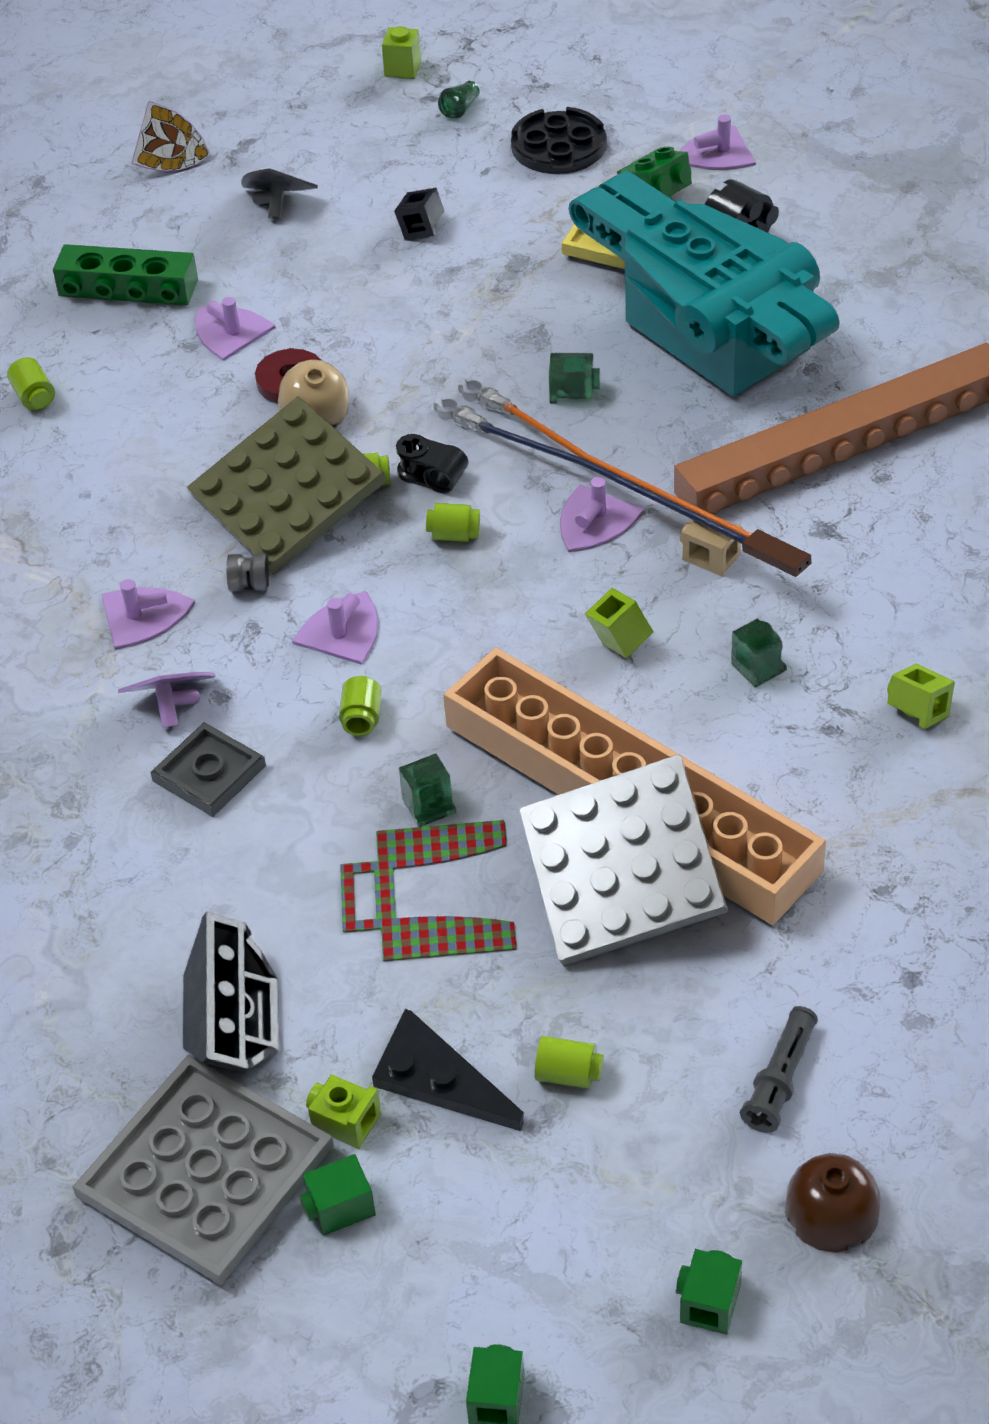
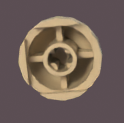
(319, 387)

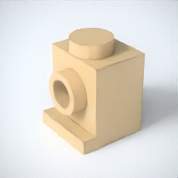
(708, 548)

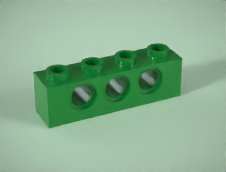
(125, 274)

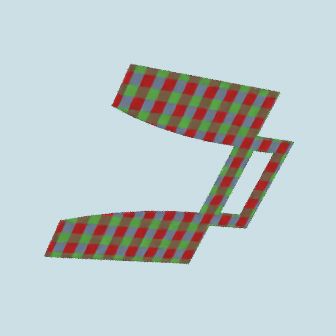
(427, 934)

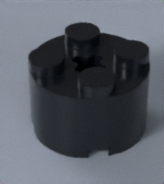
(744, 204)

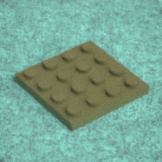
(286, 484)

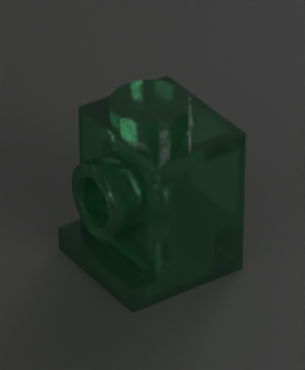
(572, 376)
(762, 647)
(427, 790)

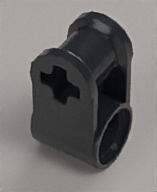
(431, 466)

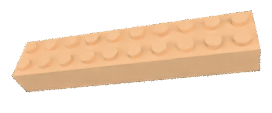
(571, 743)

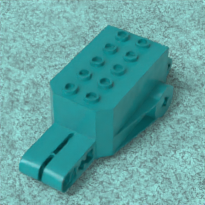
(708, 283)

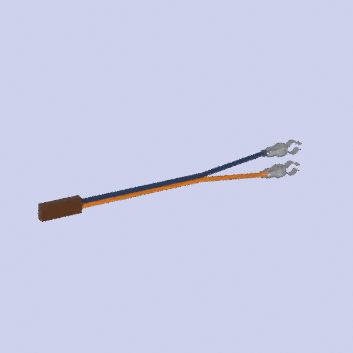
(757, 544)

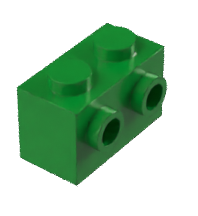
(663, 170)

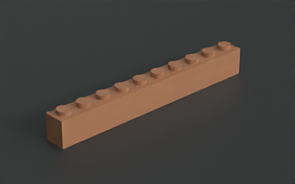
(835, 432)

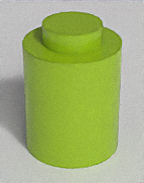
(30, 383)
(568, 1062)

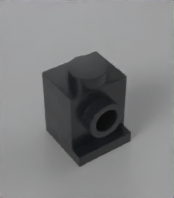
(419, 213)

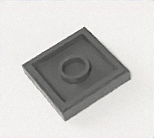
(208, 769)

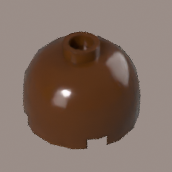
(833, 1202)

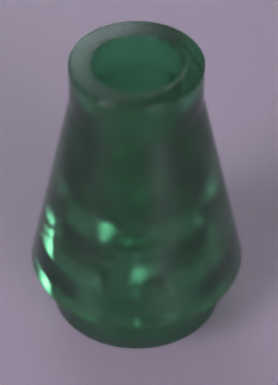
(457, 99)

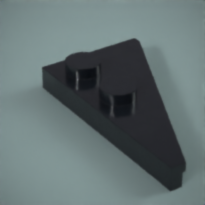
(431, 1071)

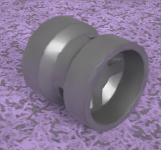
(247, 572)

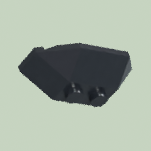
(229, 997)

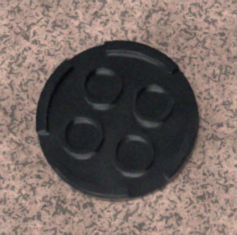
(558, 140)

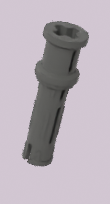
(774, 1084)

